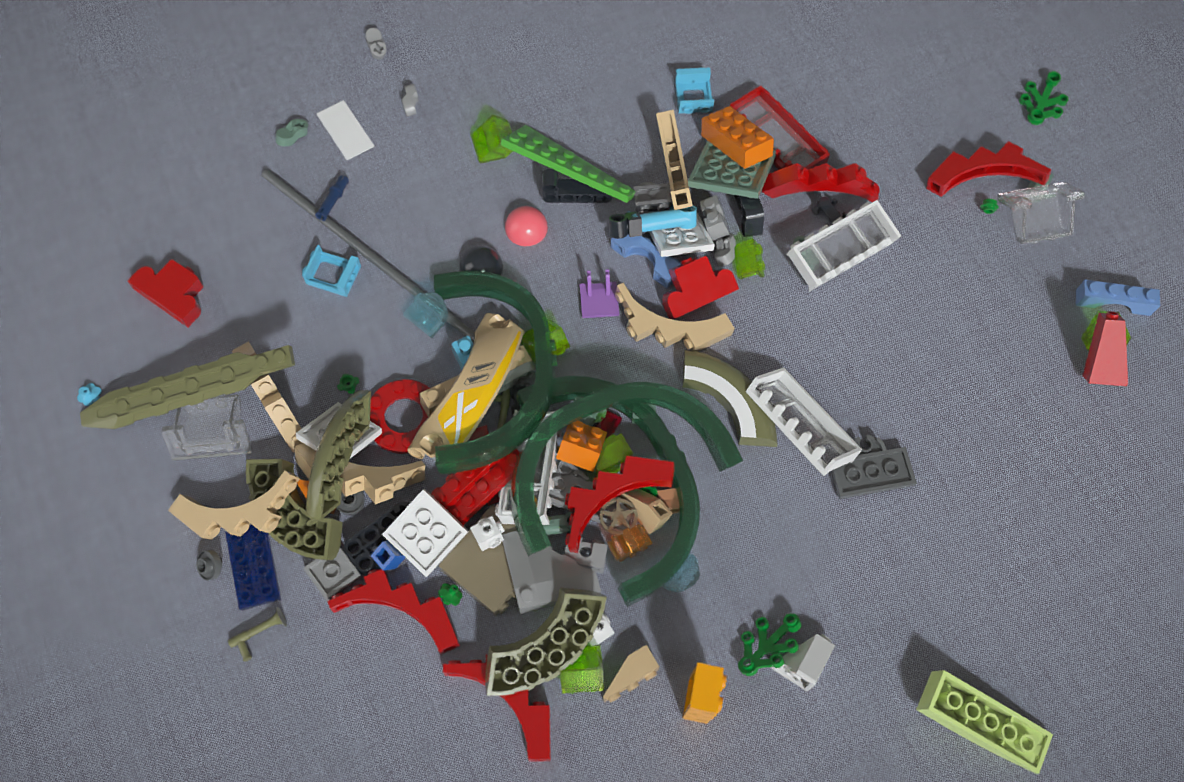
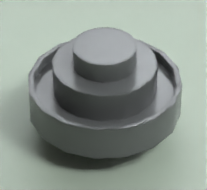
(351, 504)
(209, 565)

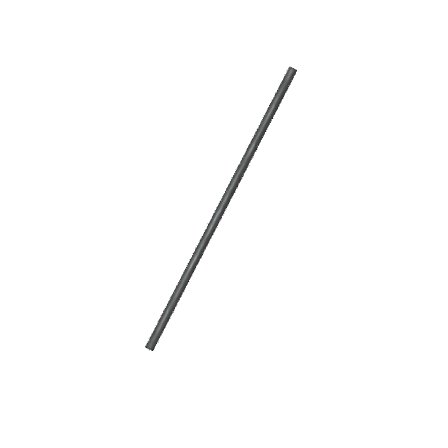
(359, 247)

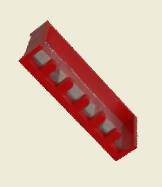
(791, 139)

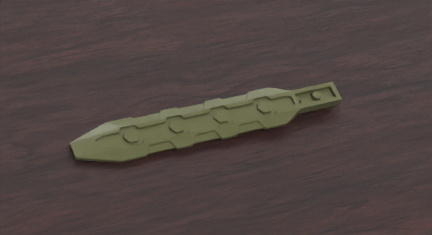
(184, 388)

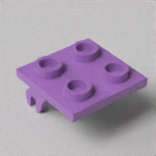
(599, 298)

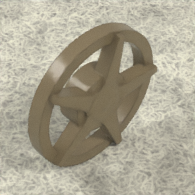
(618, 515)

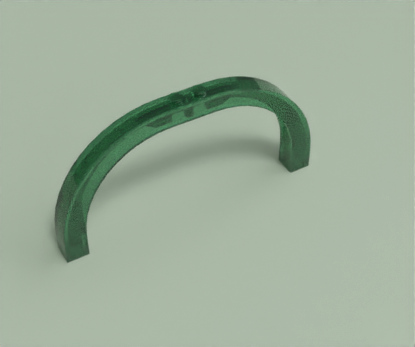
(677, 401)
(513, 434)
(667, 450)

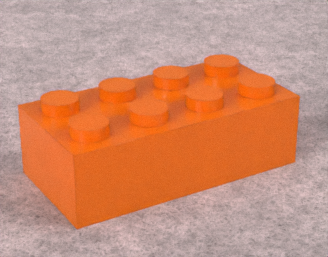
(737, 137)

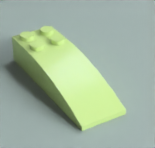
(984, 721)

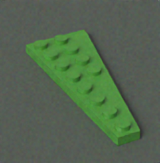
(547, 152)

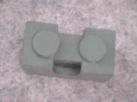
(714, 218)
(596, 560)

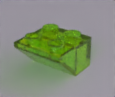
(488, 139)

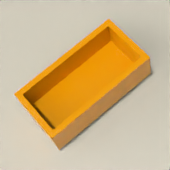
(703, 693)

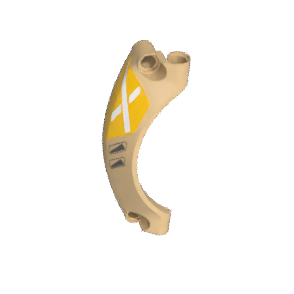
(474, 389)

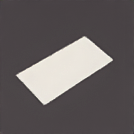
(345, 130)

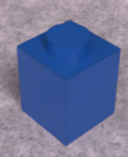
(387, 556)

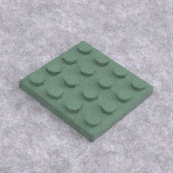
(721, 174)

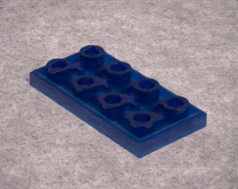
(253, 568)

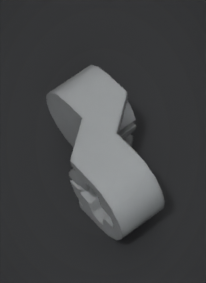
(375, 43)
(410, 100)
(725, 250)

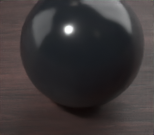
(482, 259)

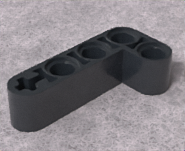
(569, 190)
(752, 215)
(367, 546)

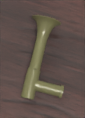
(505, 400)
(277, 618)

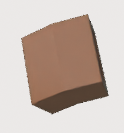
(670, 499)

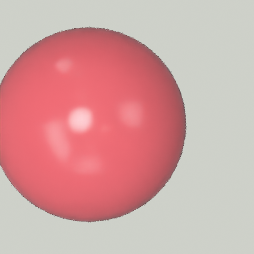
(526, 226)

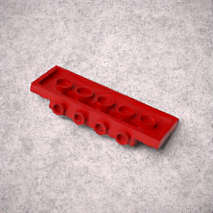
(471, 489)

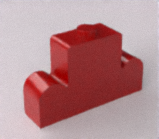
(696, 286)
(170, 290)

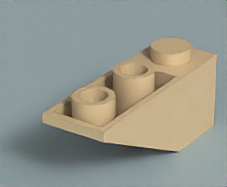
(650, 509)
(636, 667)

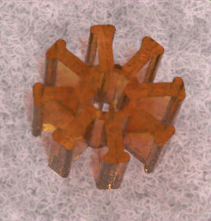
(629, 543)

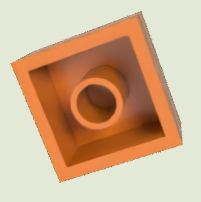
(581, 445)

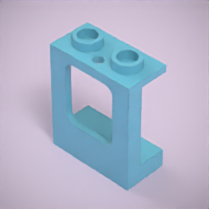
(694, 80)
(350, 271)

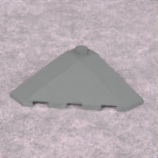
(542, 575)

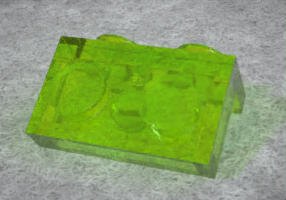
(749, 259)

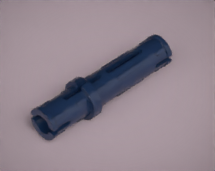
(335, 193)

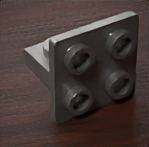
(652, 198)

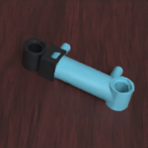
(634, 223)

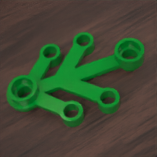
(1036, 115)
(768, 646)

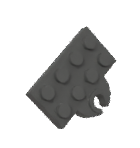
(874, 470)

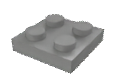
(332, 575)

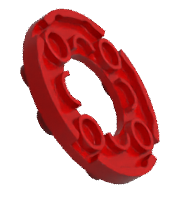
(382, 399)

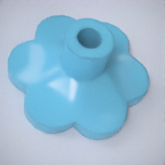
(89, 394)

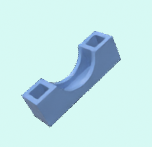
(643, 246)
(1139, 299)

